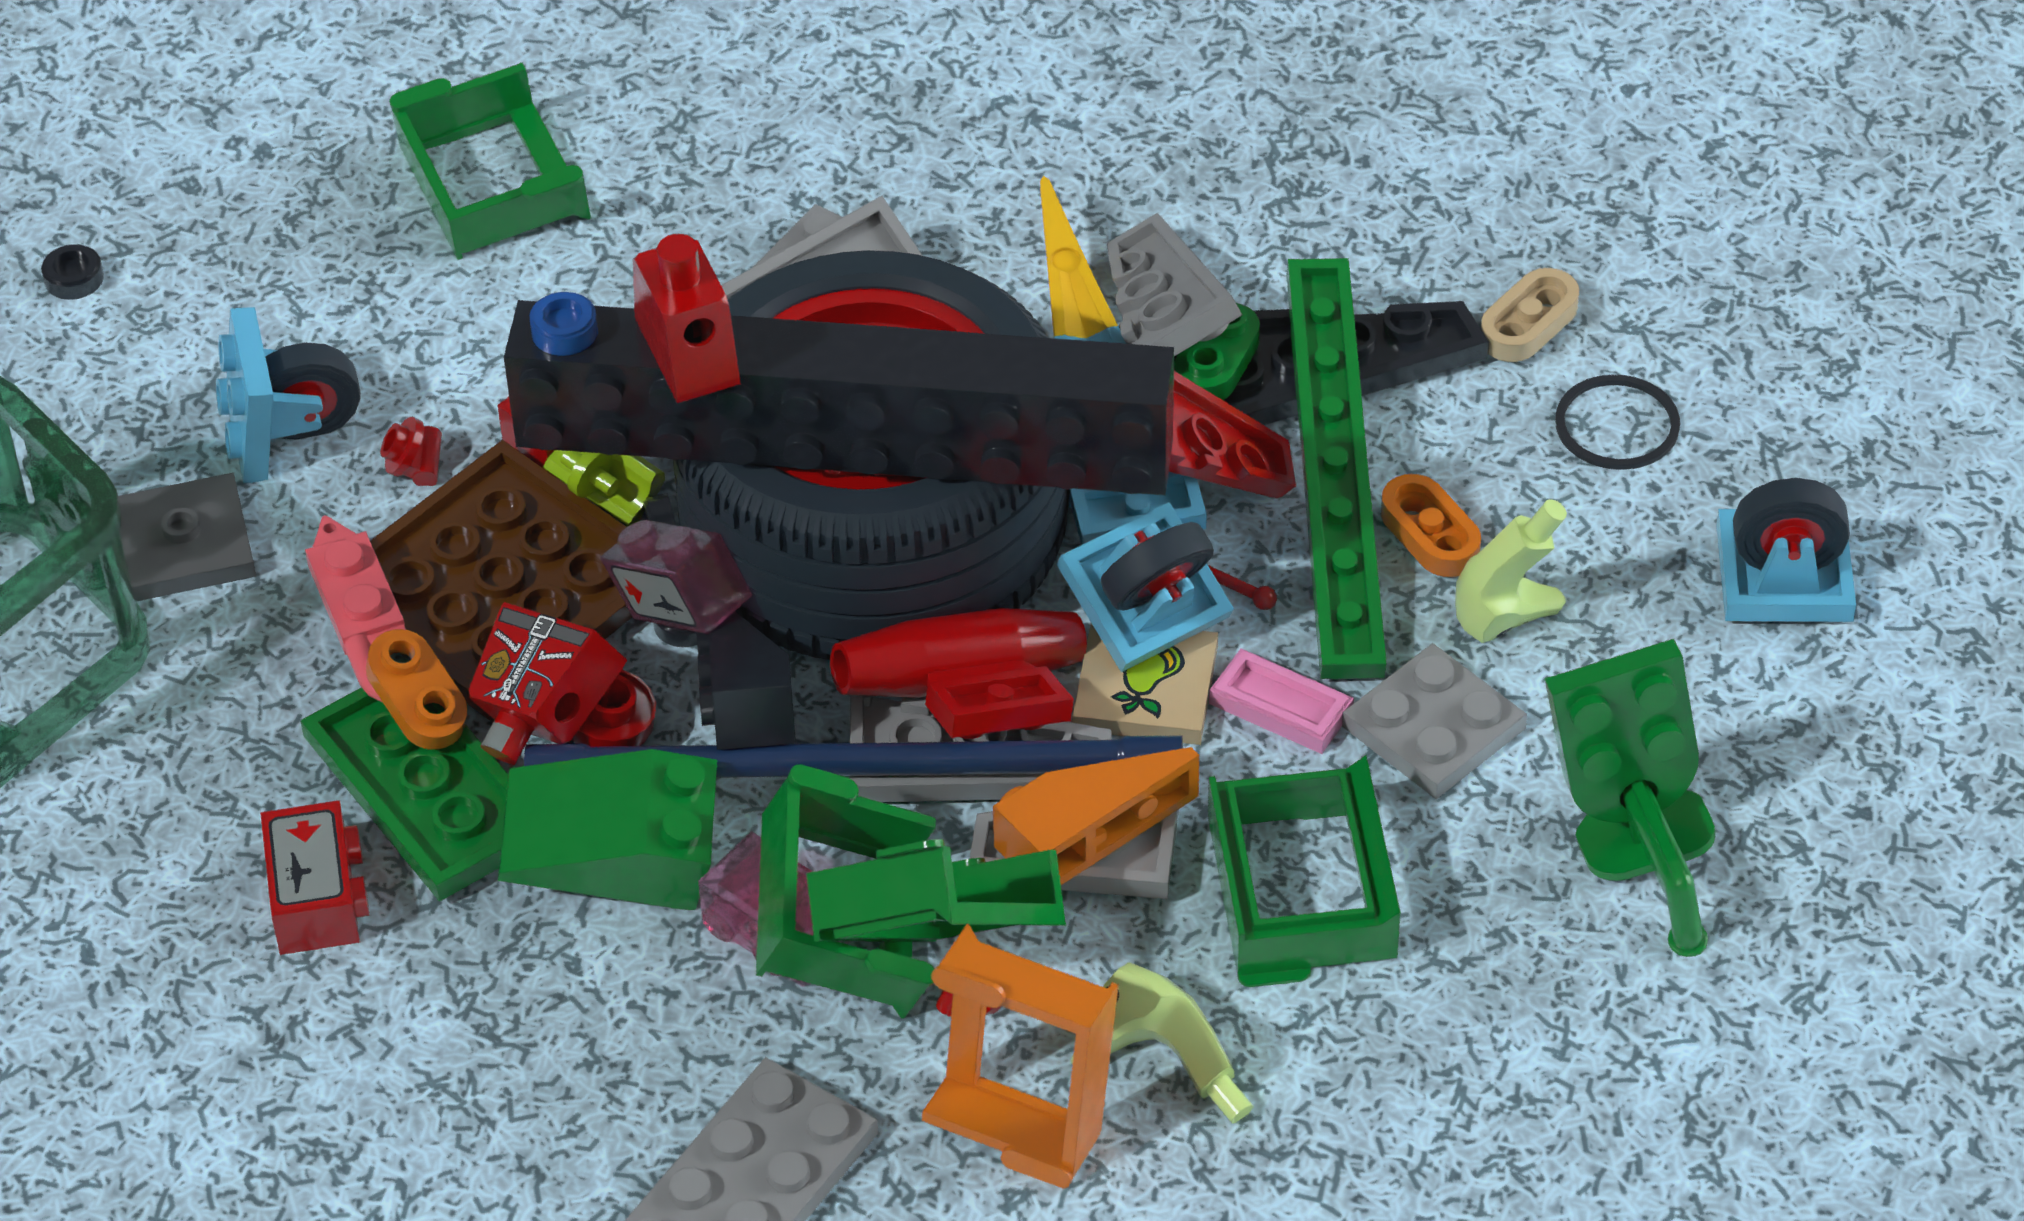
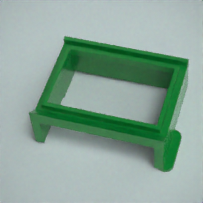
(445, 113)
(830, 812)
(926, 897)
(1289, 946)

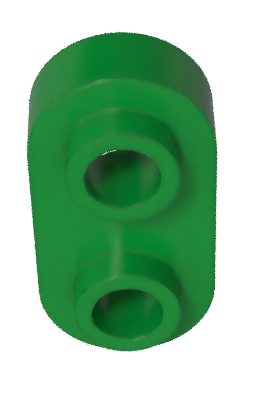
(1222, 360)

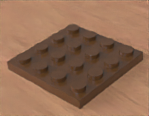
(493, 539)

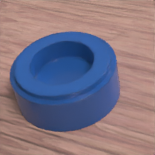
(563, 323)

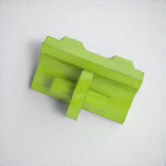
(609, 481)

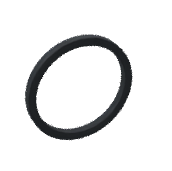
(1612, 463)

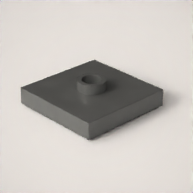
(185, 537)

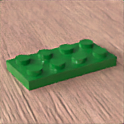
(431, 804)

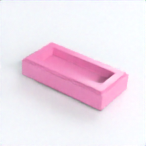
(1280, 700)

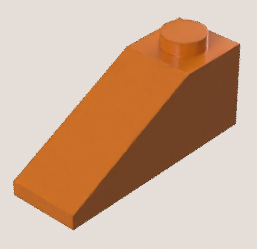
(1094, 807)

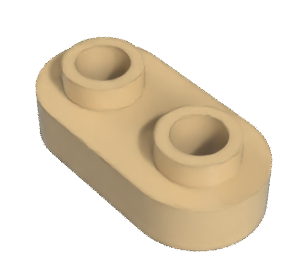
(1520, 323)

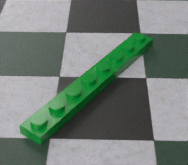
(1335, 470)

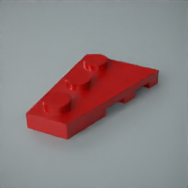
(1226, 445)

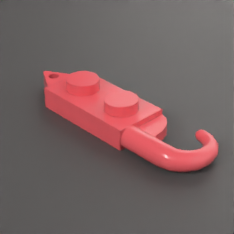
(353, 592)

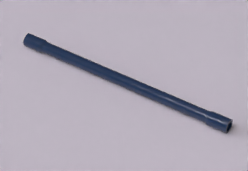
(890, 758)

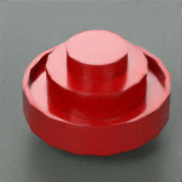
(621, 716)

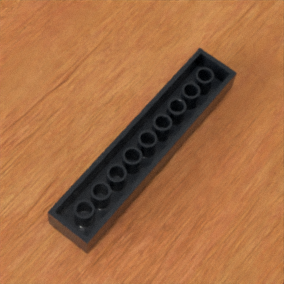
(862, 403)

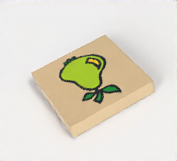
(1151, 698)

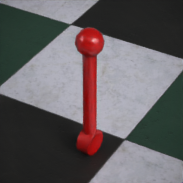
(1262, 597)

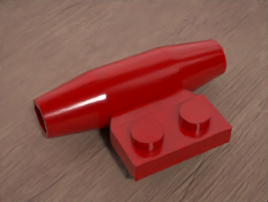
(973, 667)

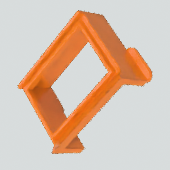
(1029, 1131)

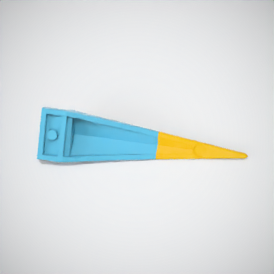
(1084, 315)

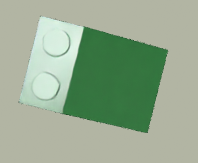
(612, 826)

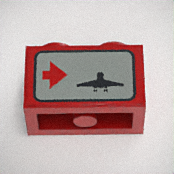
(311, 877)

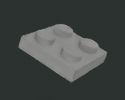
(1434, 720)

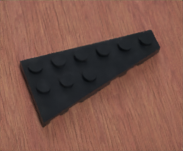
(1391, 349)

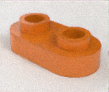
(1435, 529)
(412, 685)

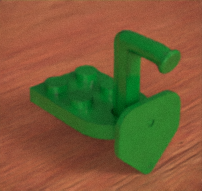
(1628, 765)

